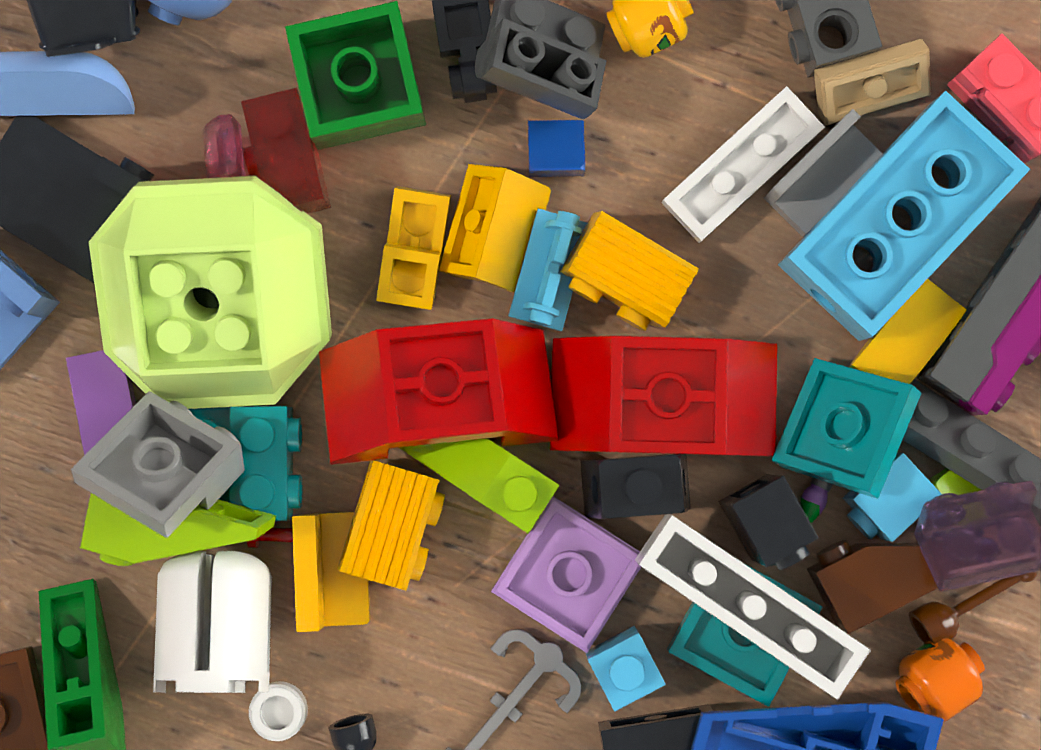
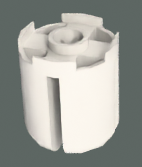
(213, 623)

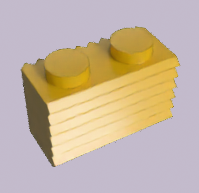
(627, 271)
(390, 526)

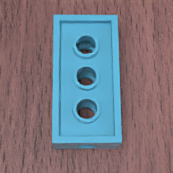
(941, 218)

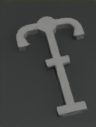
(547, 658)

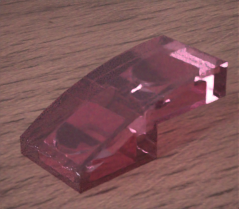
(223, 147)

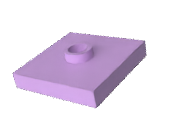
(568, 574)

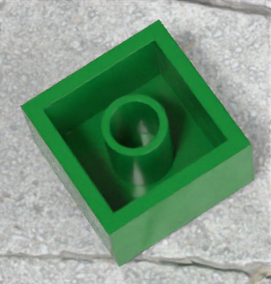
(355, 75)

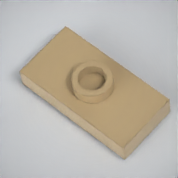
(873, 81)

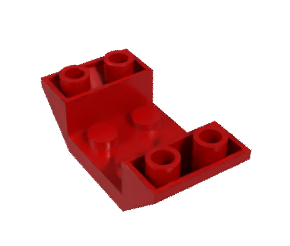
(436, 388)
(664, 395)

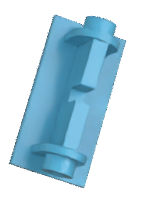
(542, 289)

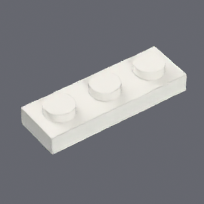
(742, 164)

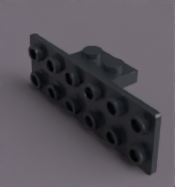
(62, 194)

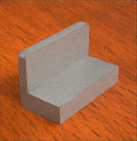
(823, 175)

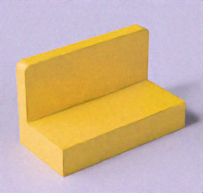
(492, 225)
(322, 591)

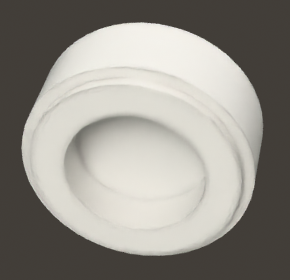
(279, 712)

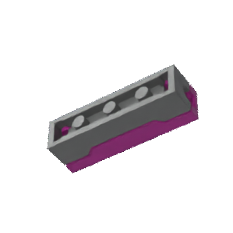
(996, 330)

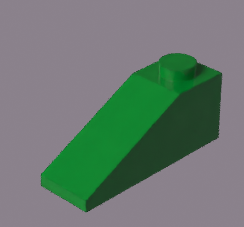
(79, 671)

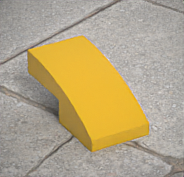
(413, 248)
(910, 335)

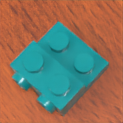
(267, 445)

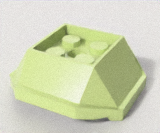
(243, 247)

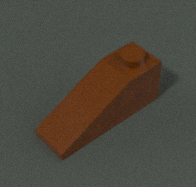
(869, 580)

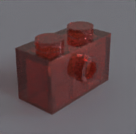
(283, 150)

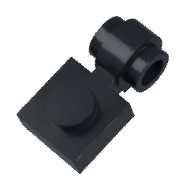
(461, 31)

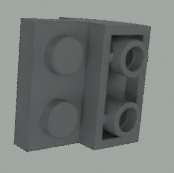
(544, 54)

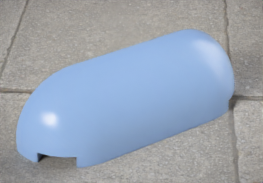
(61, 85)

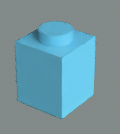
(898, 502)
(624, 668)

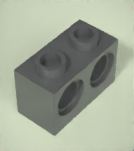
(849, 17)

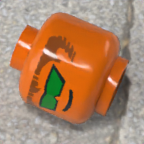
(941, 678)

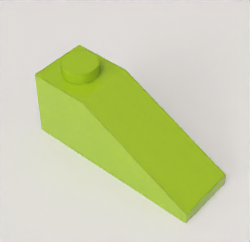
(490, 477)
(127, 541)

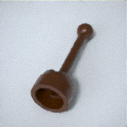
(939, 621)

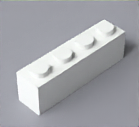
(752, 605)

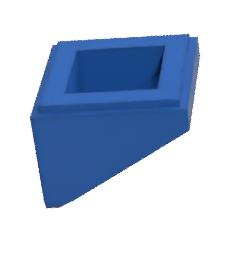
(556, 148)

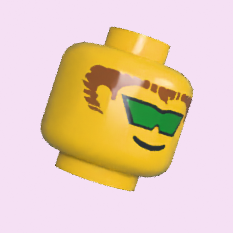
(649, 24)

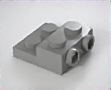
(160, 464)

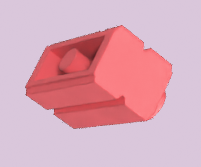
(1004, 95)

